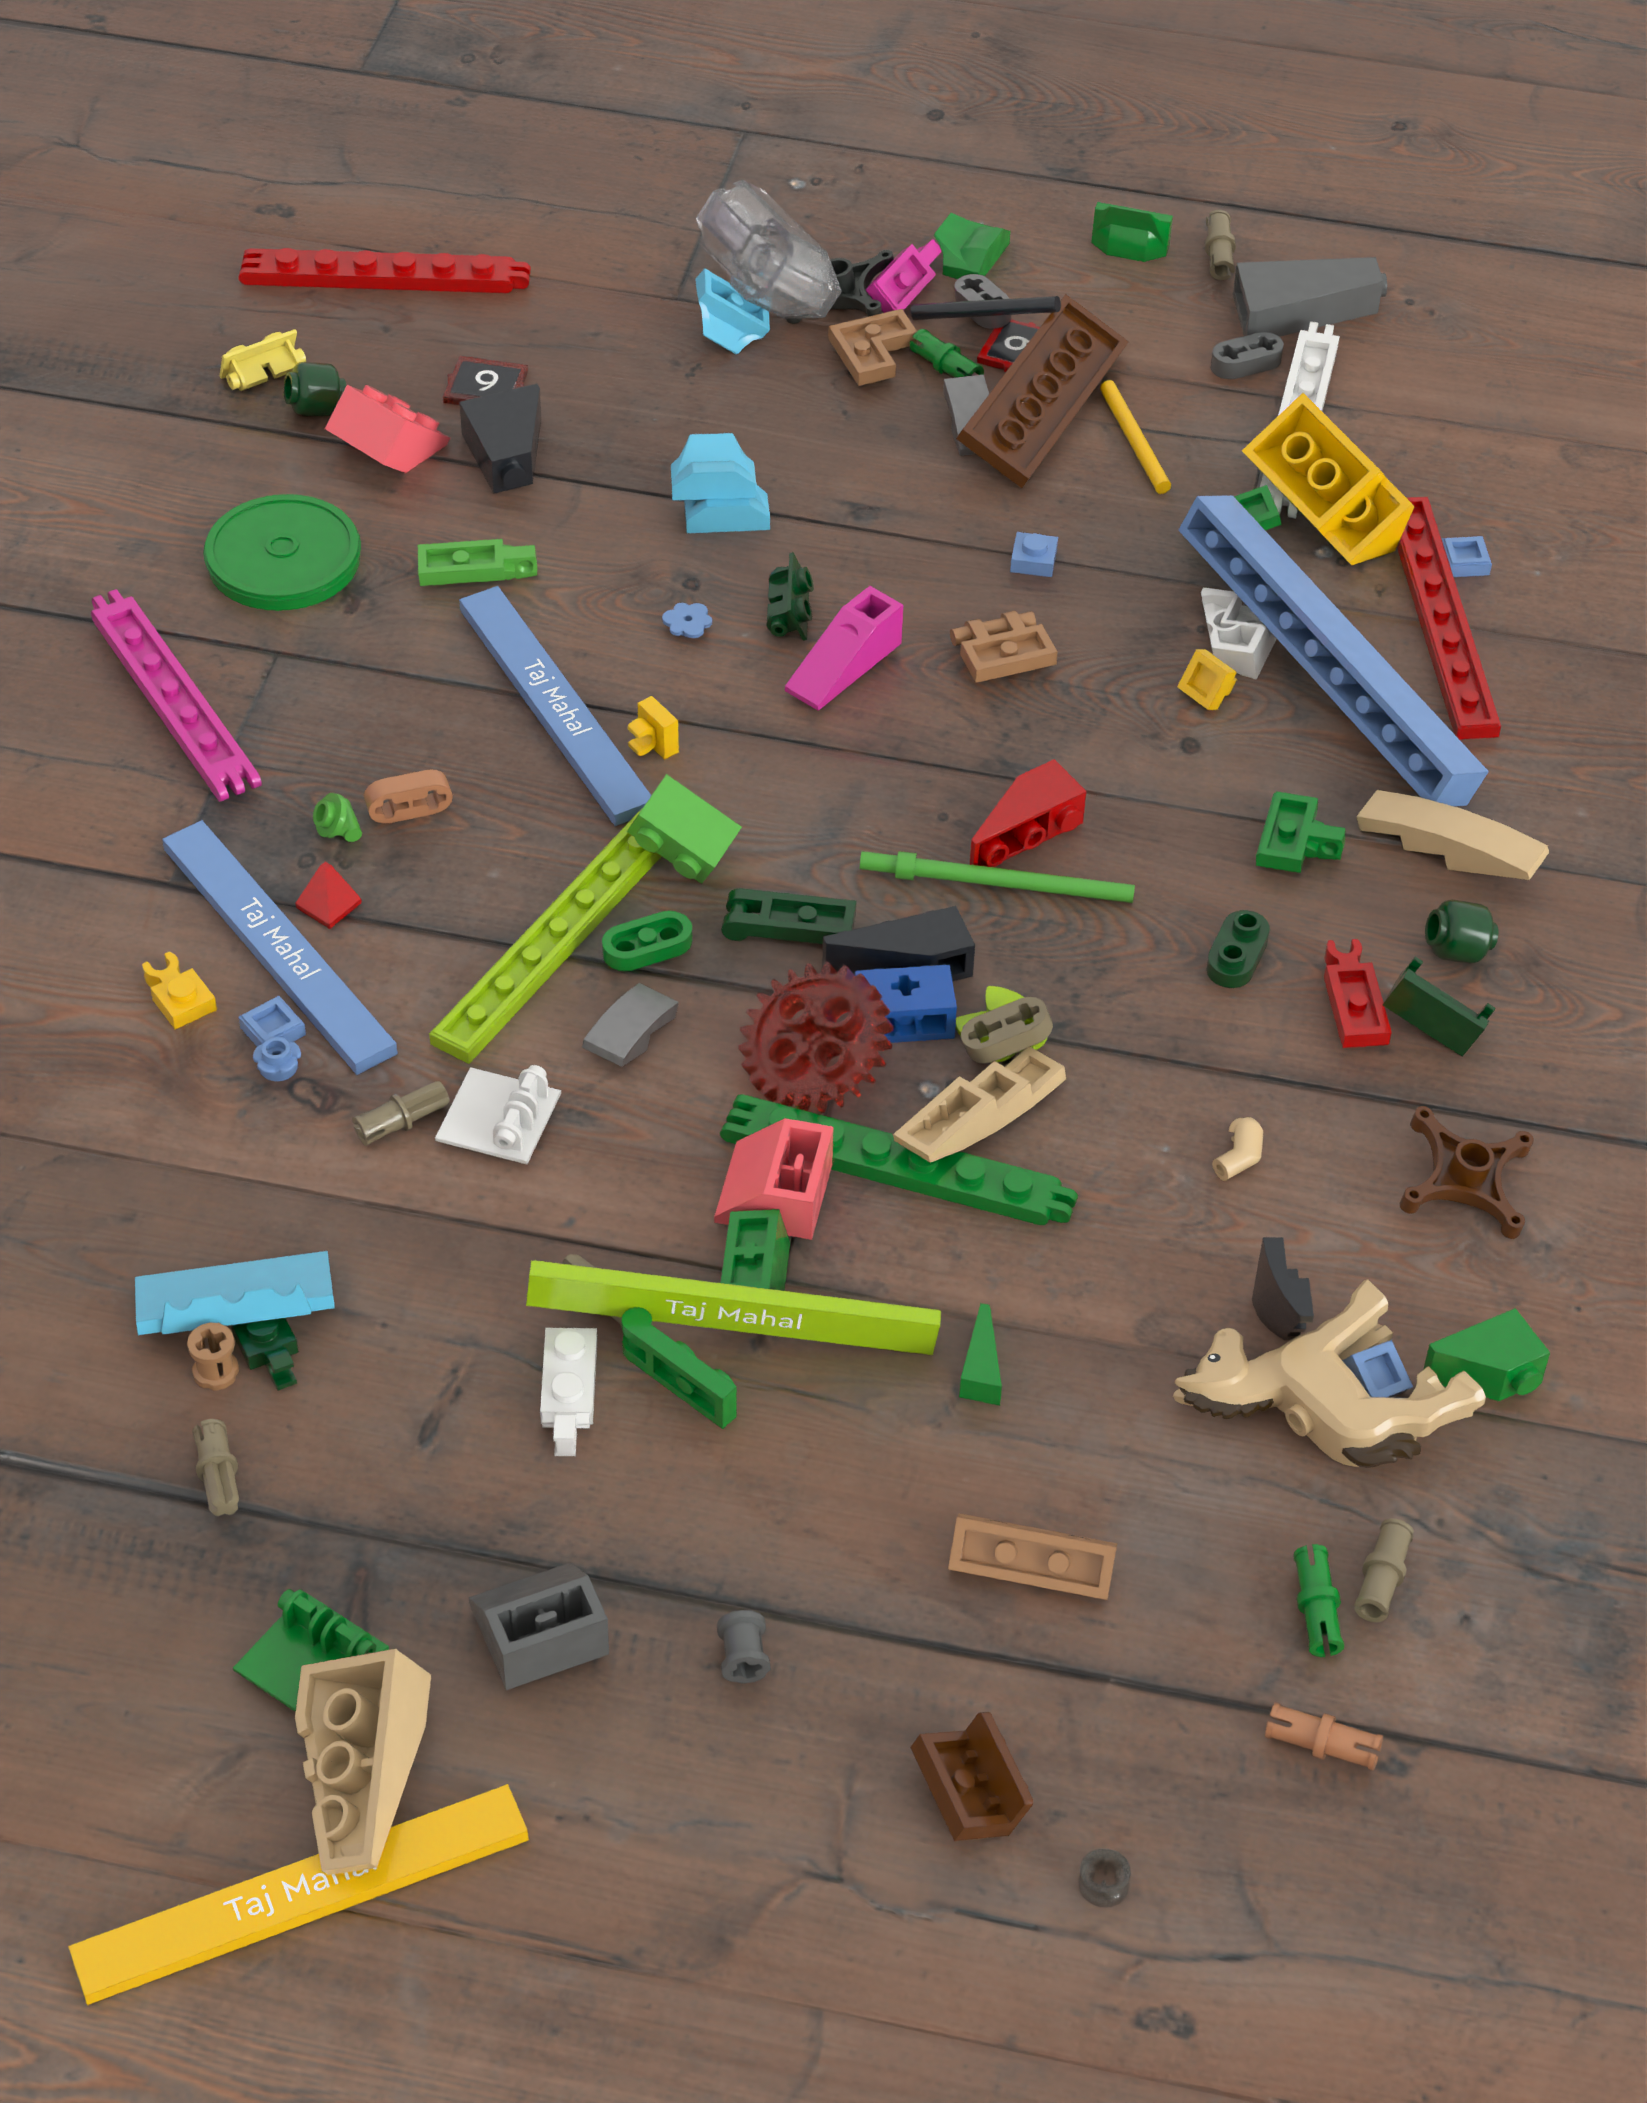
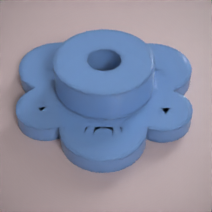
(687, 620)

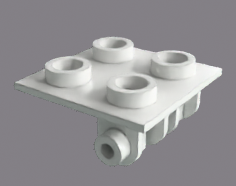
(500, 1113)

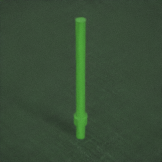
(907, 865)

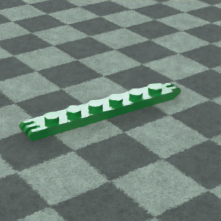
(953, 1178)

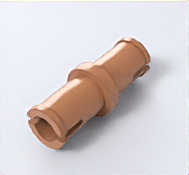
(1324, 1736)

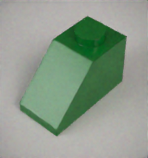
(1496, 1354)

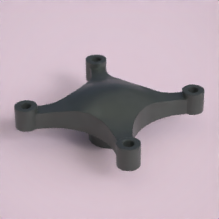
(853, 282)

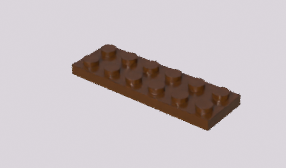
(1042, 391)

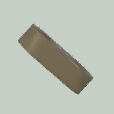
(1006, 1030)

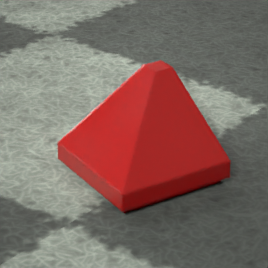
(327, 897)

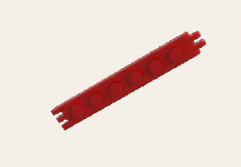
(383, 270)

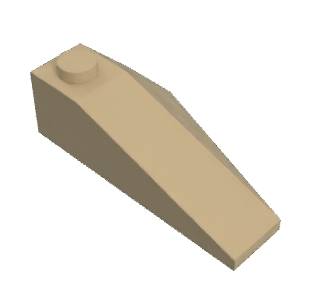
(360, 1740)

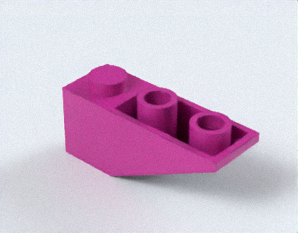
(848, 648)

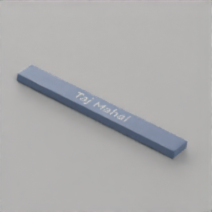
(556, 704)
(280, 948)

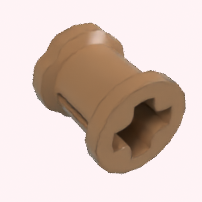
(221, 1347)

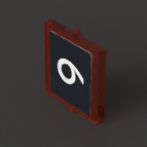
(482, 377)

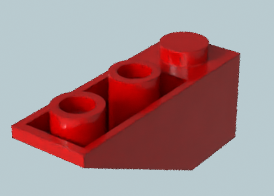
(1030, 812)

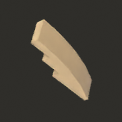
(1464, 838)
(979, 1108)

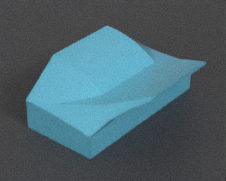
(727, 315)
(712, 469)
(728, 514)

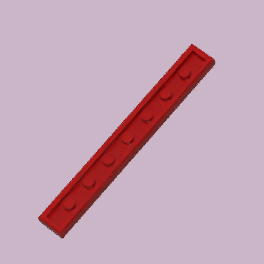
(1446, 627)

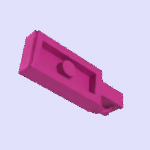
(904, 277)

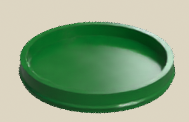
(282, 552)

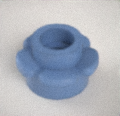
(277, 1058)

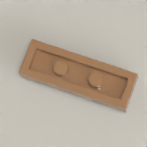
(1032, 1556)

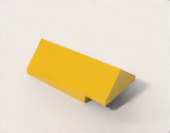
(1331, 482)

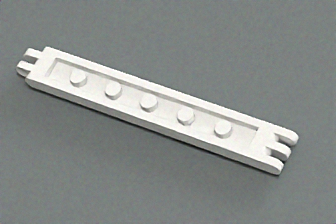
(1308, 375)

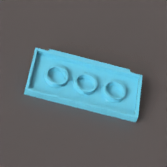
(233, 1293)

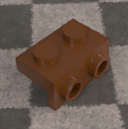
(973, 1779)

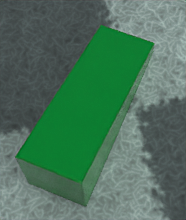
(981, 1371)

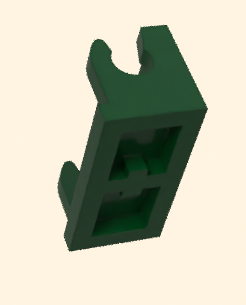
(1436, 1011)

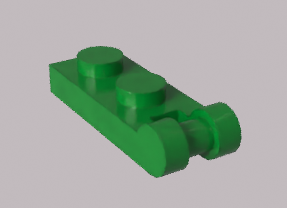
(678, 1368)

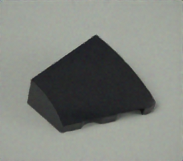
(1279, 1294)

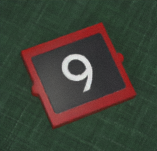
(1006, 344)

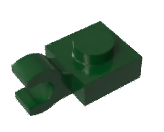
(269, 1345)

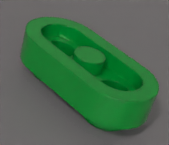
(647, 940)

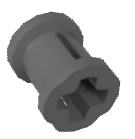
(743, 1646)

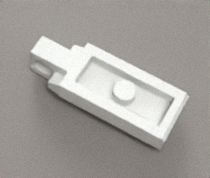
(568, 1384)

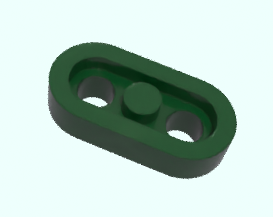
(1238, 949)

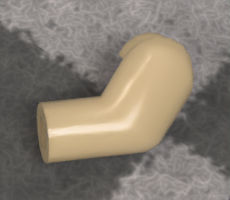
(1246, 1149)

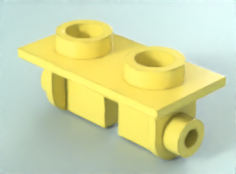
(245, 365)

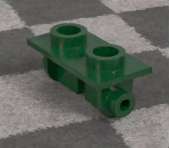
(789, 599)

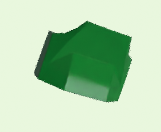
(1131, 232)
(969, 246)

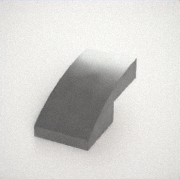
(963, 398)
(627, 1024)

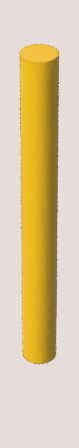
(1135, 437)

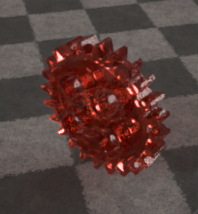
(816, 1038)

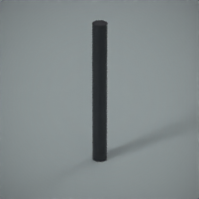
(986, 308)

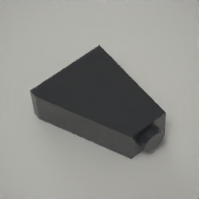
(504, 435)

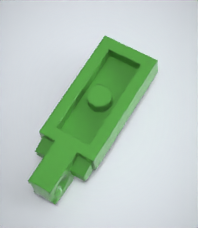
(474, 562)

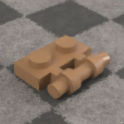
(1004, 646)

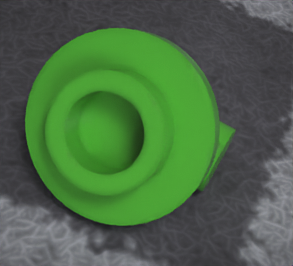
(336, 817)

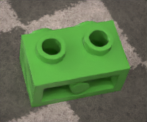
(683, 830)

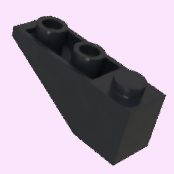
(912, 941)

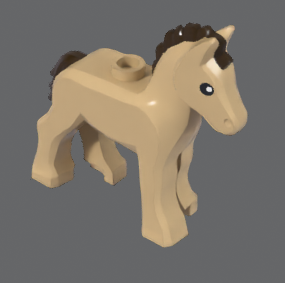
(1323, 1394)

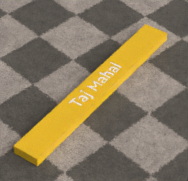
(293, 1897)

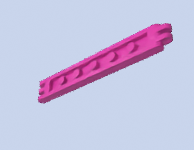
(173, 695)

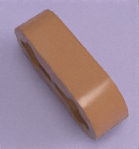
(408, 796)

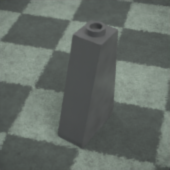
(1291, 294)

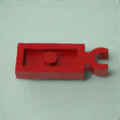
(1355, 998)

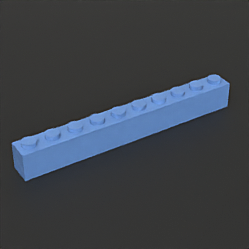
(1333, 651)

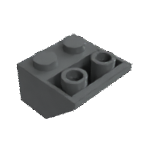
(542, 1624)

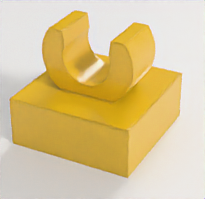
(1207, 679)
(654, 730)

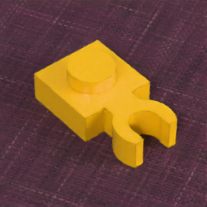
(178, 995)

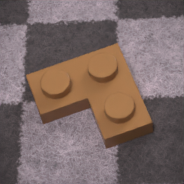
(866, 342)

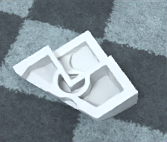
(1236, 632)

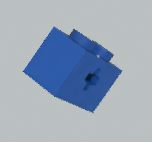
(918, 1000)

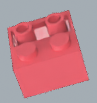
(385, 428)
(780, 1170)

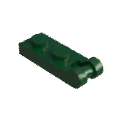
(785, 916)

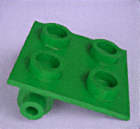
(301, 1636)

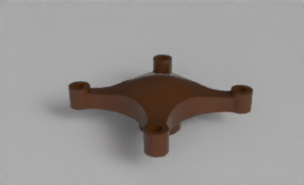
(1467, 1171)

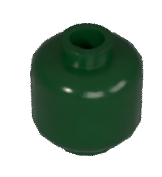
(313, 388)
(1461, 931)

